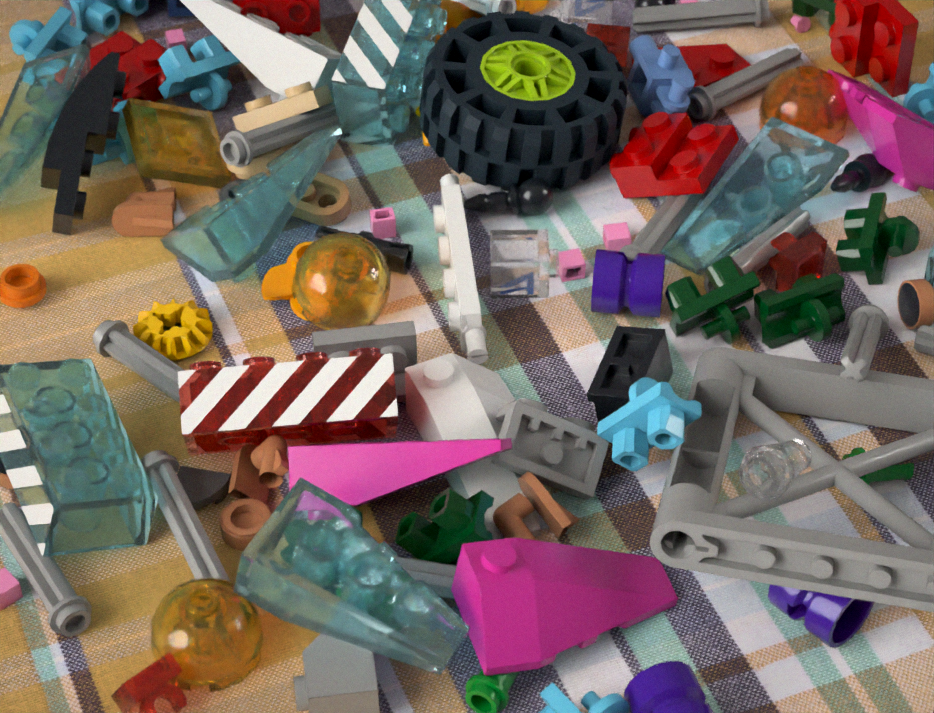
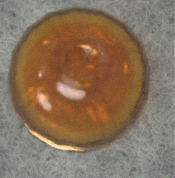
(808, 101)

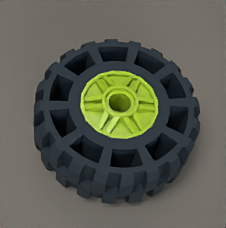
(522, 100)

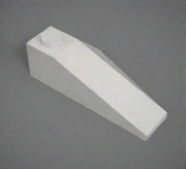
(270, 56)
(461, 401)

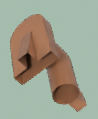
(146, 213)
(259, 469)
(511, 513)

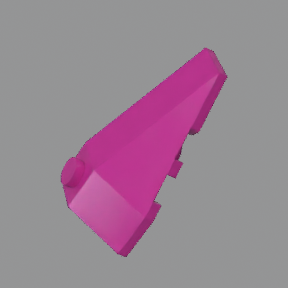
(892, 132)
(374, 470)
(545, 597)

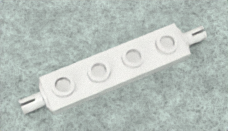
(459, 278)

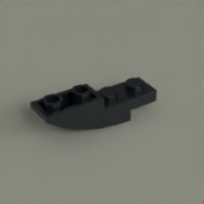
(79, 135)

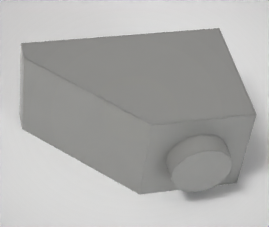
(337, 678)

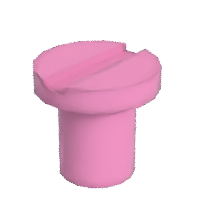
(801, 24)

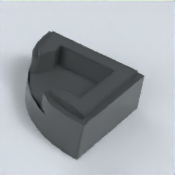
(204, 485)

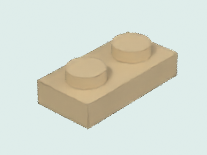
(299, 100)

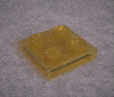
(175, 143)

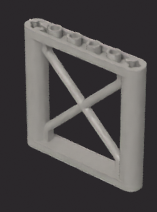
(715, 537)

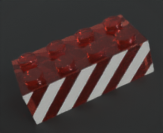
(300, 400)

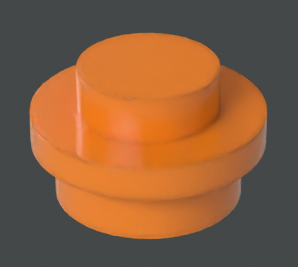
(22, 286)

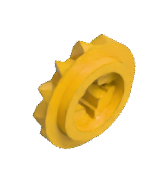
(178, 341)

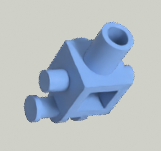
(659, 78)

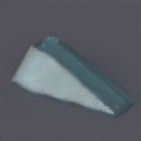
(34, 109)
(761, 187)
(239, 230)
(334, 578)

